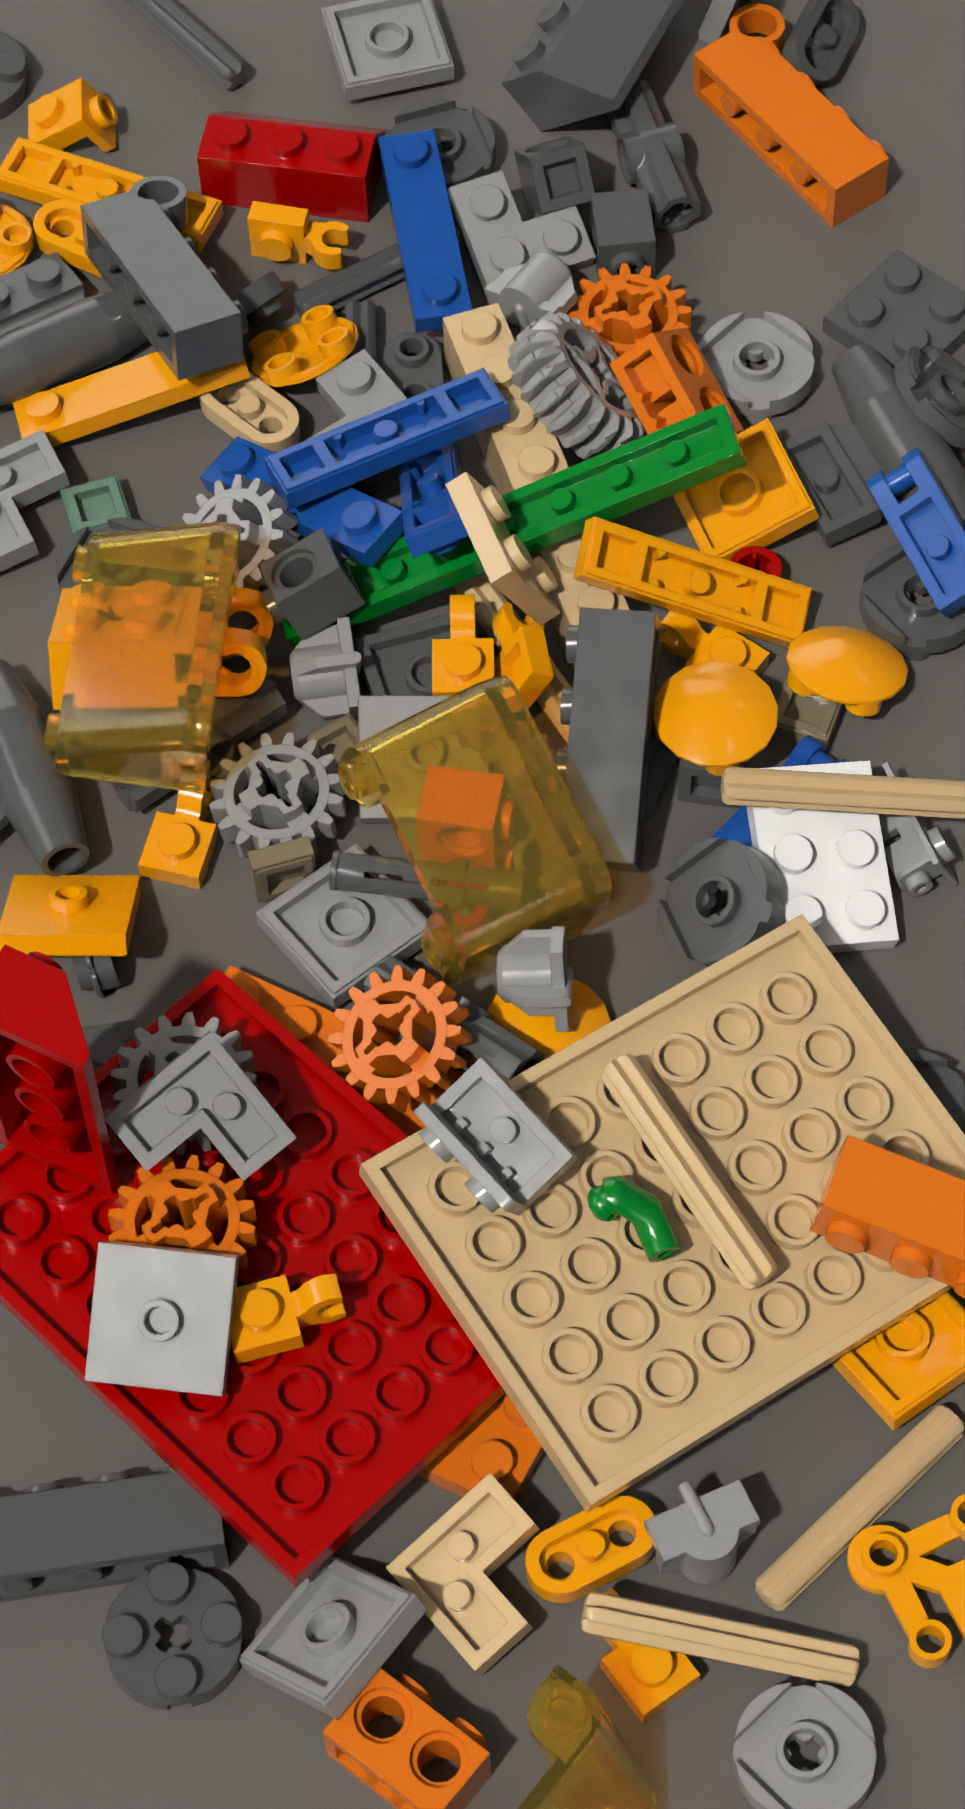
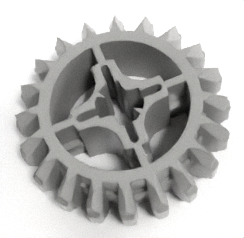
(572, 386)

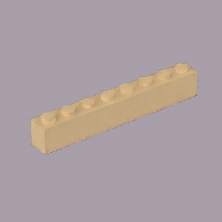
(520, 449)

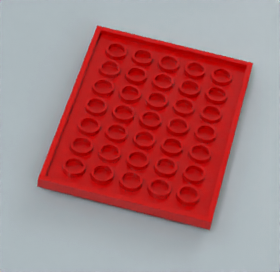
(302, 1436)

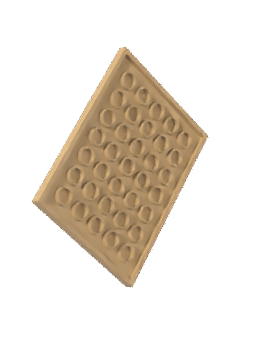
(645, 1358)

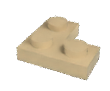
(503, 555)
(452, 1567)

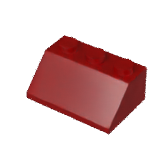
(290, 164)

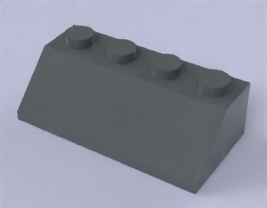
(585, 57)

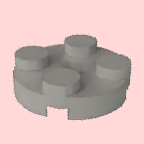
(766, 391)
(804, 1715)

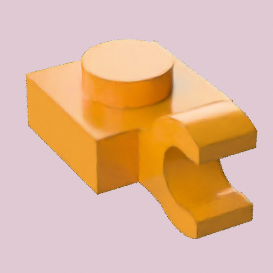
(290, 236)
(688, 640)
(523, 653)
(463, 657)
(182, 843)
(271, 1316)
(647, 1675)

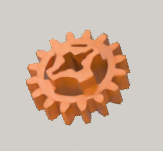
(630, 306)
(429, 1044)
(187, 1210)

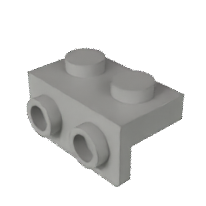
(494, 1139)

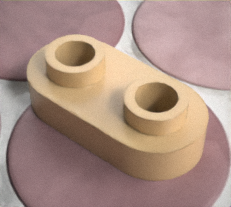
(254, 414)

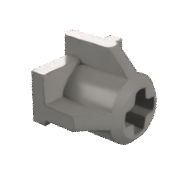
(533, 289)
(326, 671)
(537, 974)
(703, 1532)

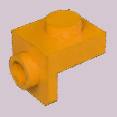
(72, 115)

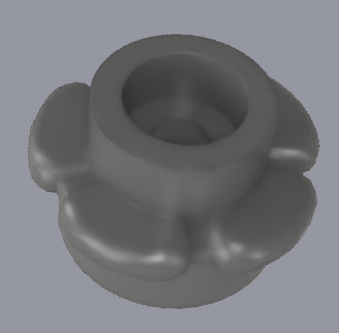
(96, 973)

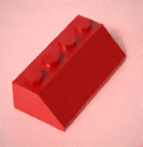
(47, 1073)

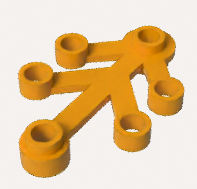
(913, 1570)

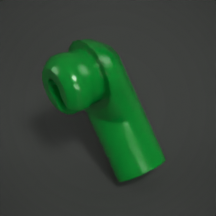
(640, 1207)

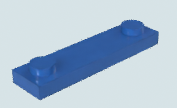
(424, 228)
(387, 438)
(427, 508)
(352, 520)

